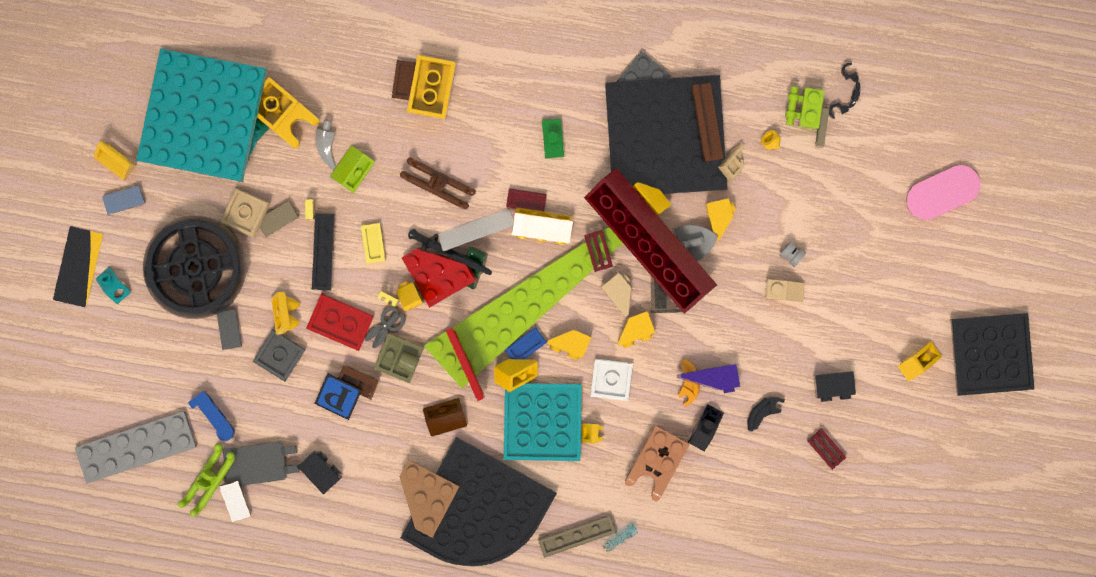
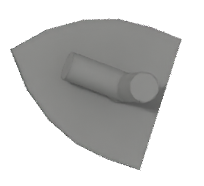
(696, 239)

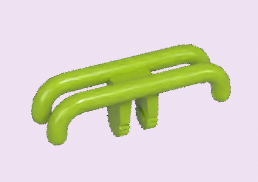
(207, 480)

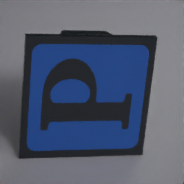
(338, 396)

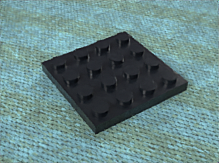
(992, 354)

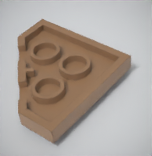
(426, 496)

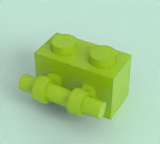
(810, 108)

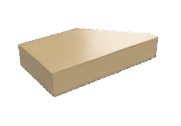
(733, 163)

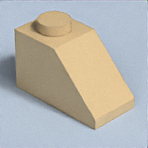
(784, 290)
(619, 292)

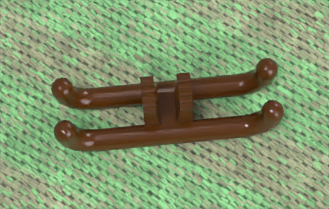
(437, 183)

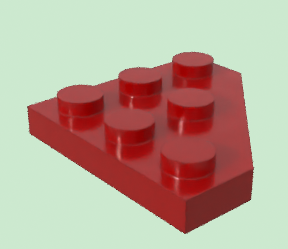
(437, 275)

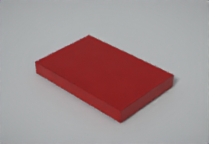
(340, 322)

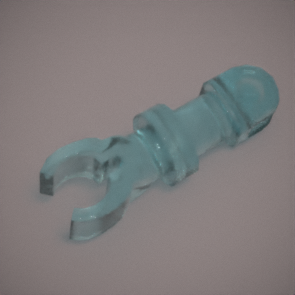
(627, 533)

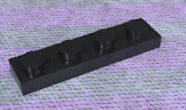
(323, 251)

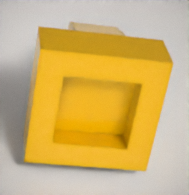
(590, 433)

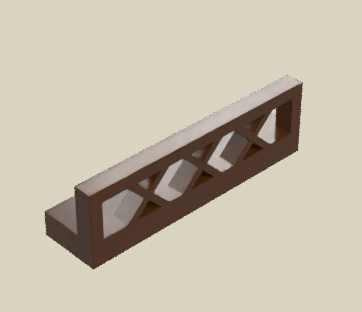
(707, 122)

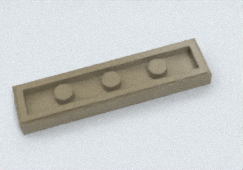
(577, 536)

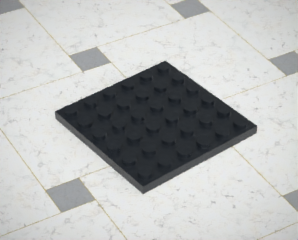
(658, 137)

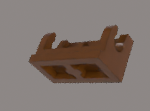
(365, 382)

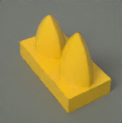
(281, 306)

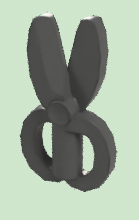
(382, 330)

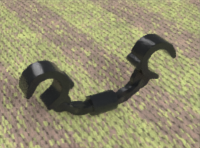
(855, 95)

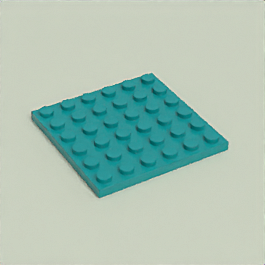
(201, 115)

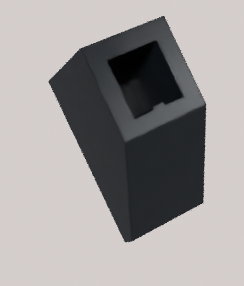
(706, 427)

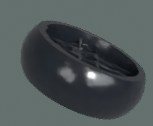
(201, 305)

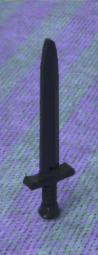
(432, 243)

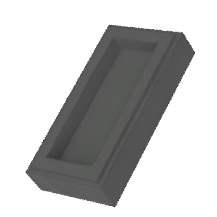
(229, 329)

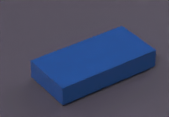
(526, 345)

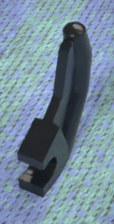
(761, 410)

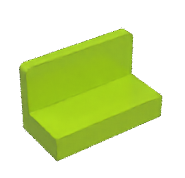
(352, 169)

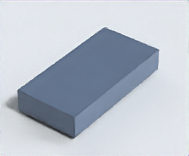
(123, 200)

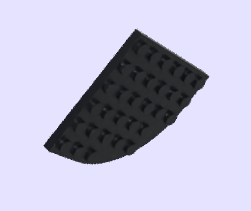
(490, 513)

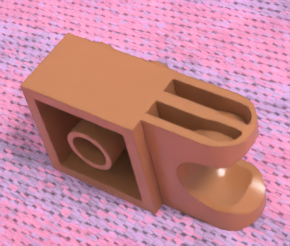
(658, 467)

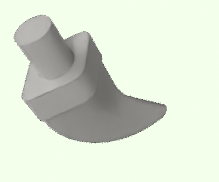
(324, 140)

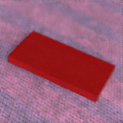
(467, 368)

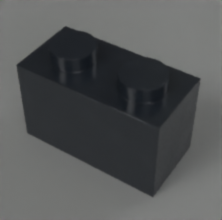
(834, 385)
(319, 471)

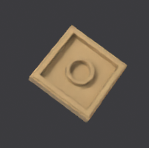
(245, 212)

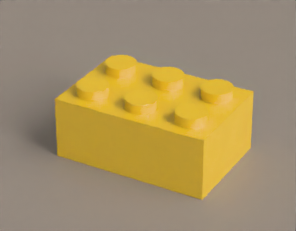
(431, 87)

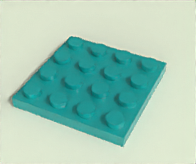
(543, 422)

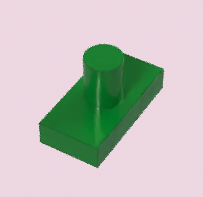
(552, 138)

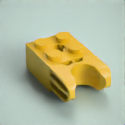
(285, 114)

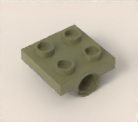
(399, 358)

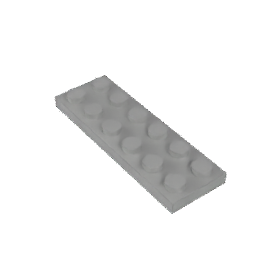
(135, 447)

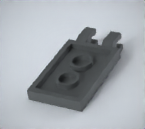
(260, 463)

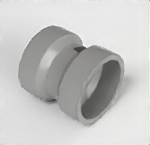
(792, 254)

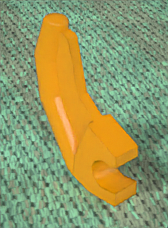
(689, 389)

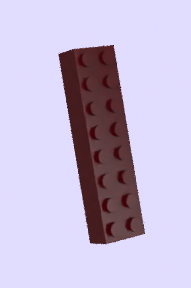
(650, 241)

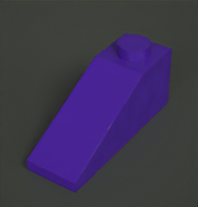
(716, 378)

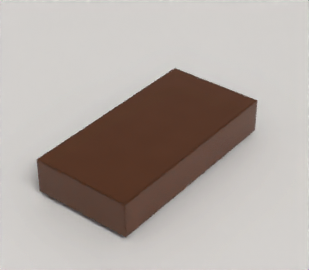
(403, 80)

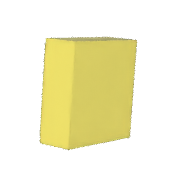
(309, 210)

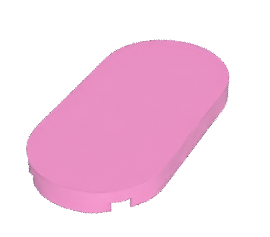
(943, 192)

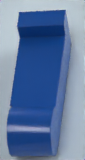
(224, 428)

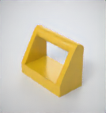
(113, 160)

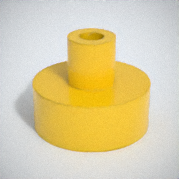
(771, 140)

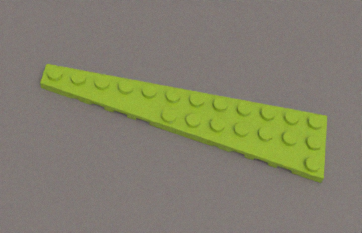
(509, 316)

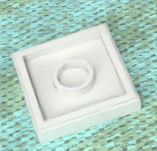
(611, 379)

